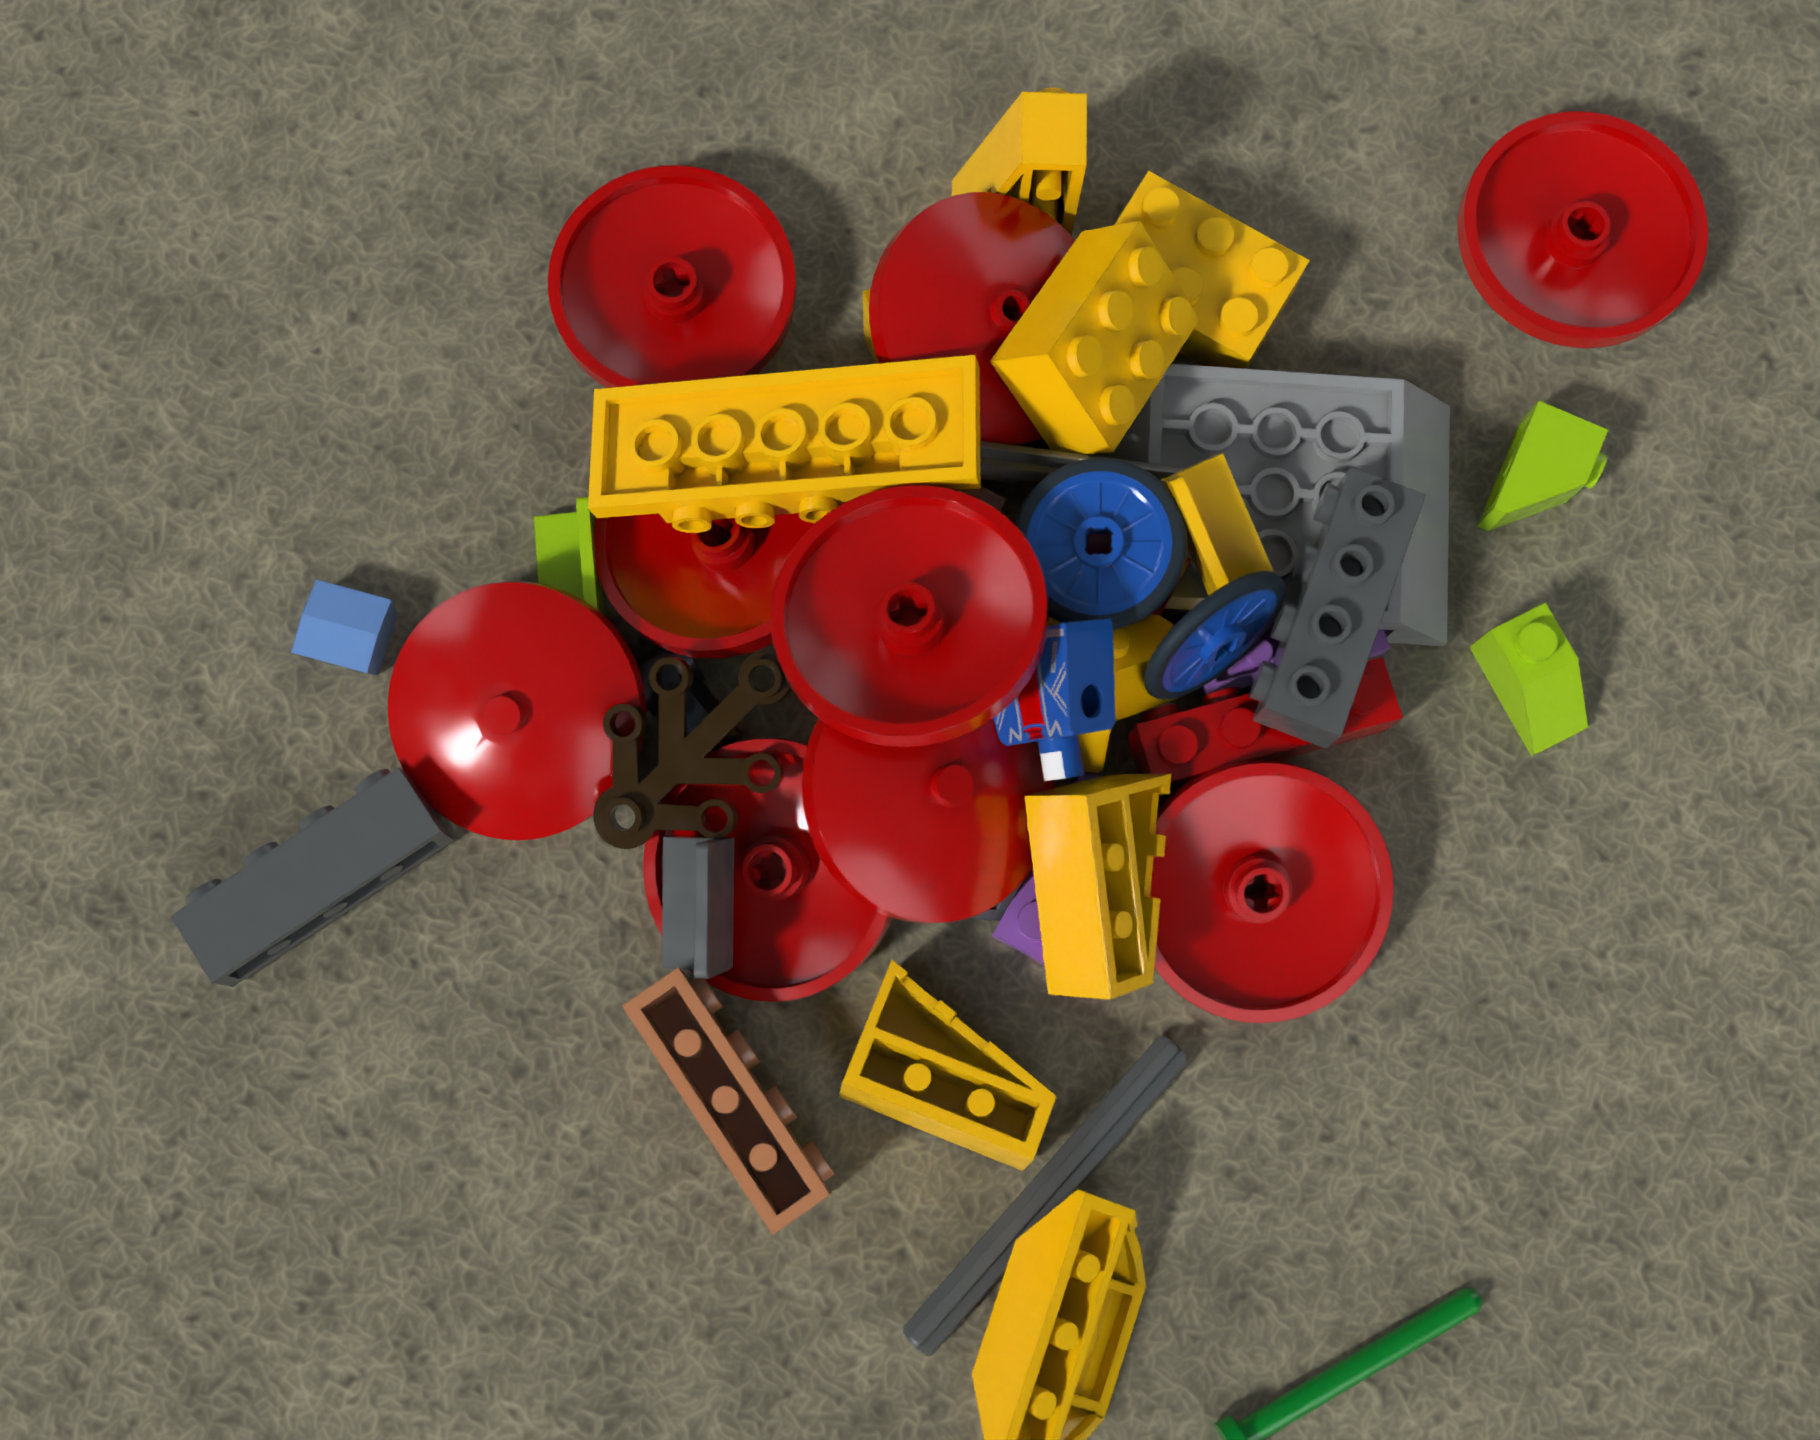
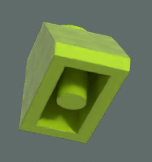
(1544, 465)
(1534, 677)

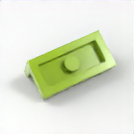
(568, 554)

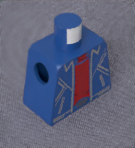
(1065, 696)

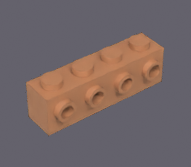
(728, 1100)

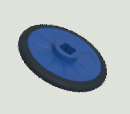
(1144, 531)
(1214, 635)

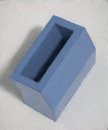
(345, 627)

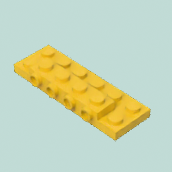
(783, 441)

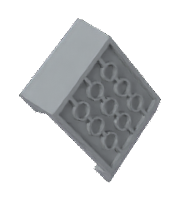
(1283, 446)

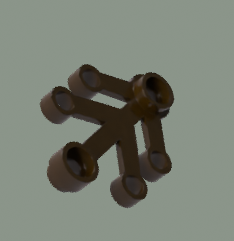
(684, 758)

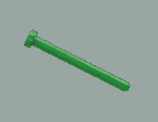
(1352, 1369)

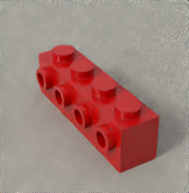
(1225, 734)

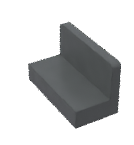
(698, 904)

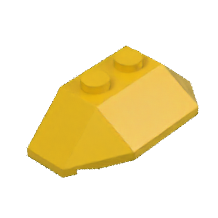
(1061, 1323)

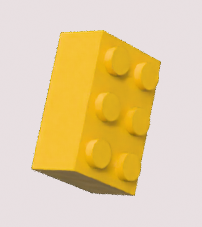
(1224, 268)
(1096, 340)

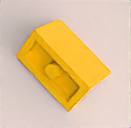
(1217, 523)

